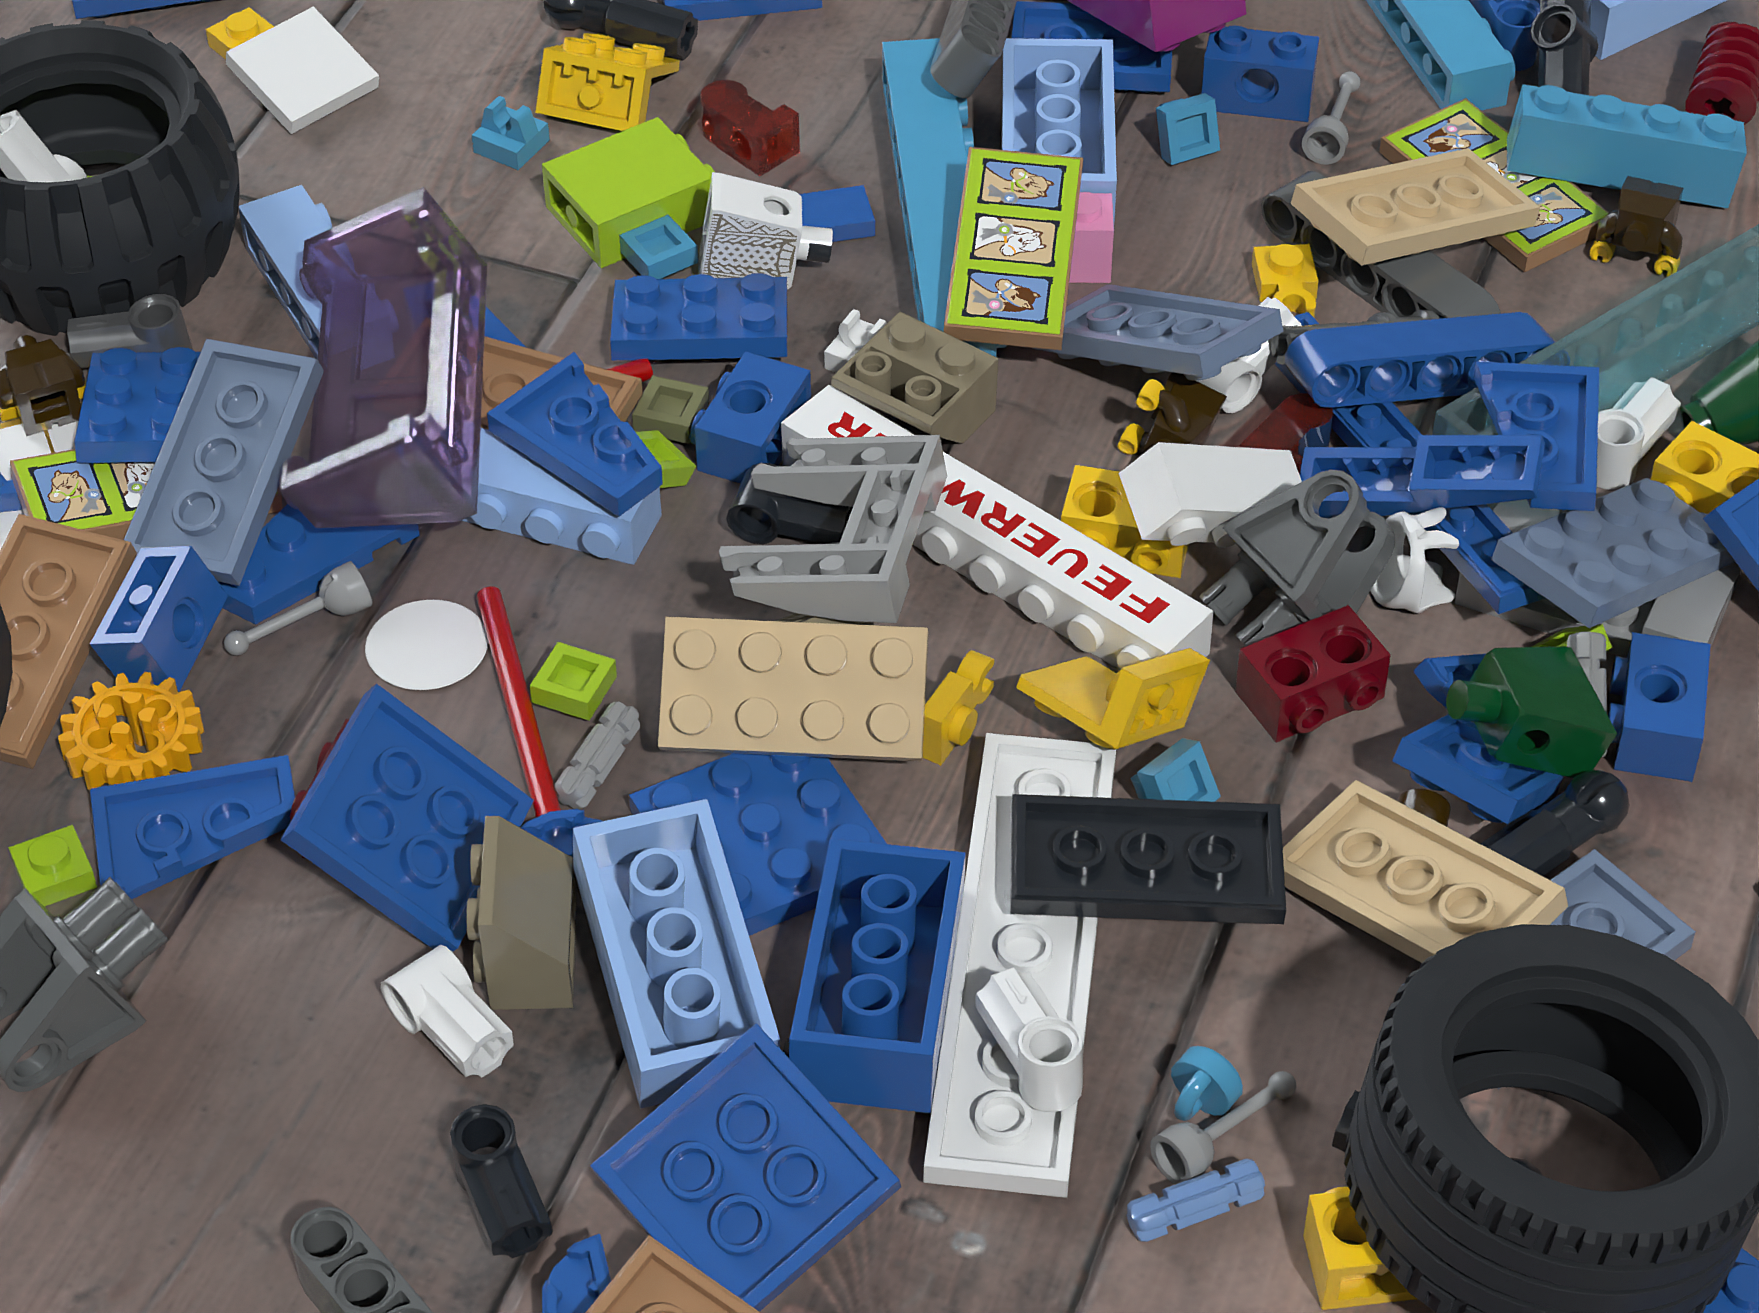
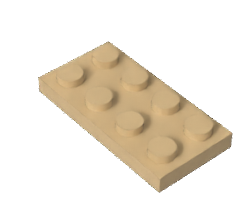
(1414, 206)
(793, 689)
(1411, 876)

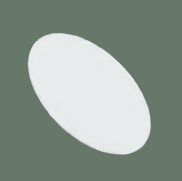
(426, 644)

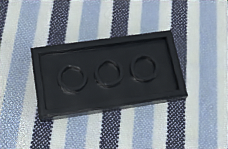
(1147, 859)

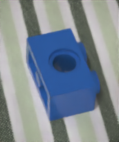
(1261, 72)
(747, 415)
(160, 616)
(1660, 706)

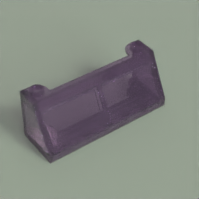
(399, 367)

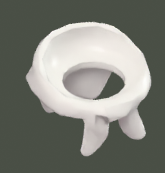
(1412, 580)

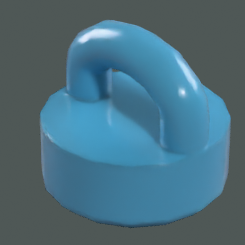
(1205, 1083)

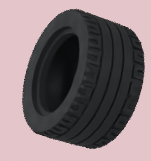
(1590, 1024)

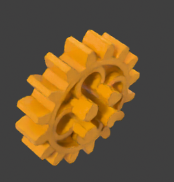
(157, 718)

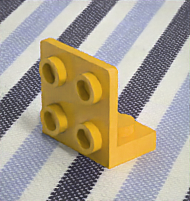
(599, 82)
(1123, 705)

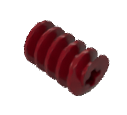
(1727, 73)

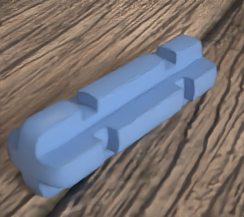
(1195, 1200)

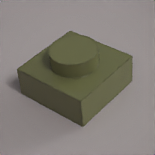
(670, 408)

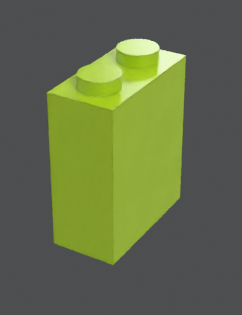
(625, 185)

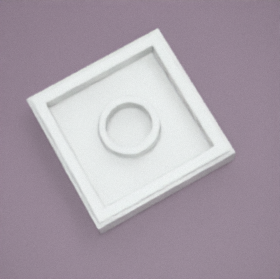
(302, 70)

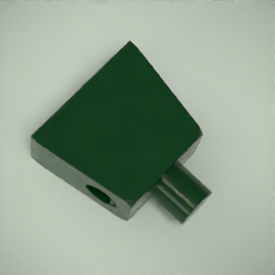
(1535, 709)

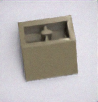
(923, 378)
(522, 919)

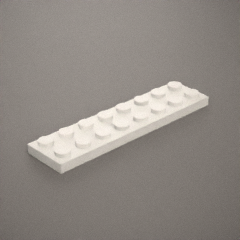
(978, 1120)

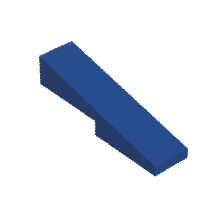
(1434, 474)

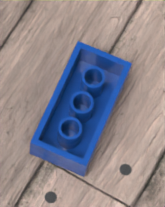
(878, 974)

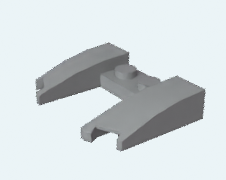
(866, 573)
(1684, 614)

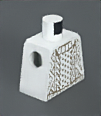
(757, 231)

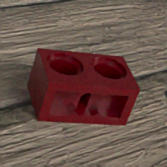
(1312, 673)

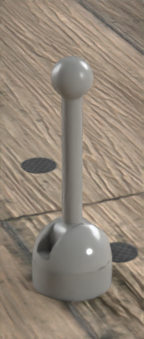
(1330, 127)
(340, 592)
(1187, 1150)

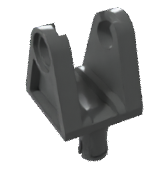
(1301, 556)
(68, 981)

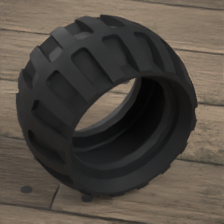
(162, 165)

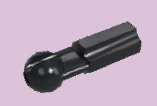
(629, 22)
(1547, 836)

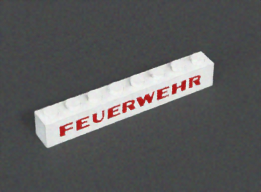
(1028, 554)

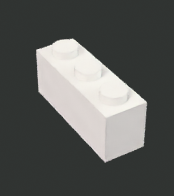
(1196, 489)

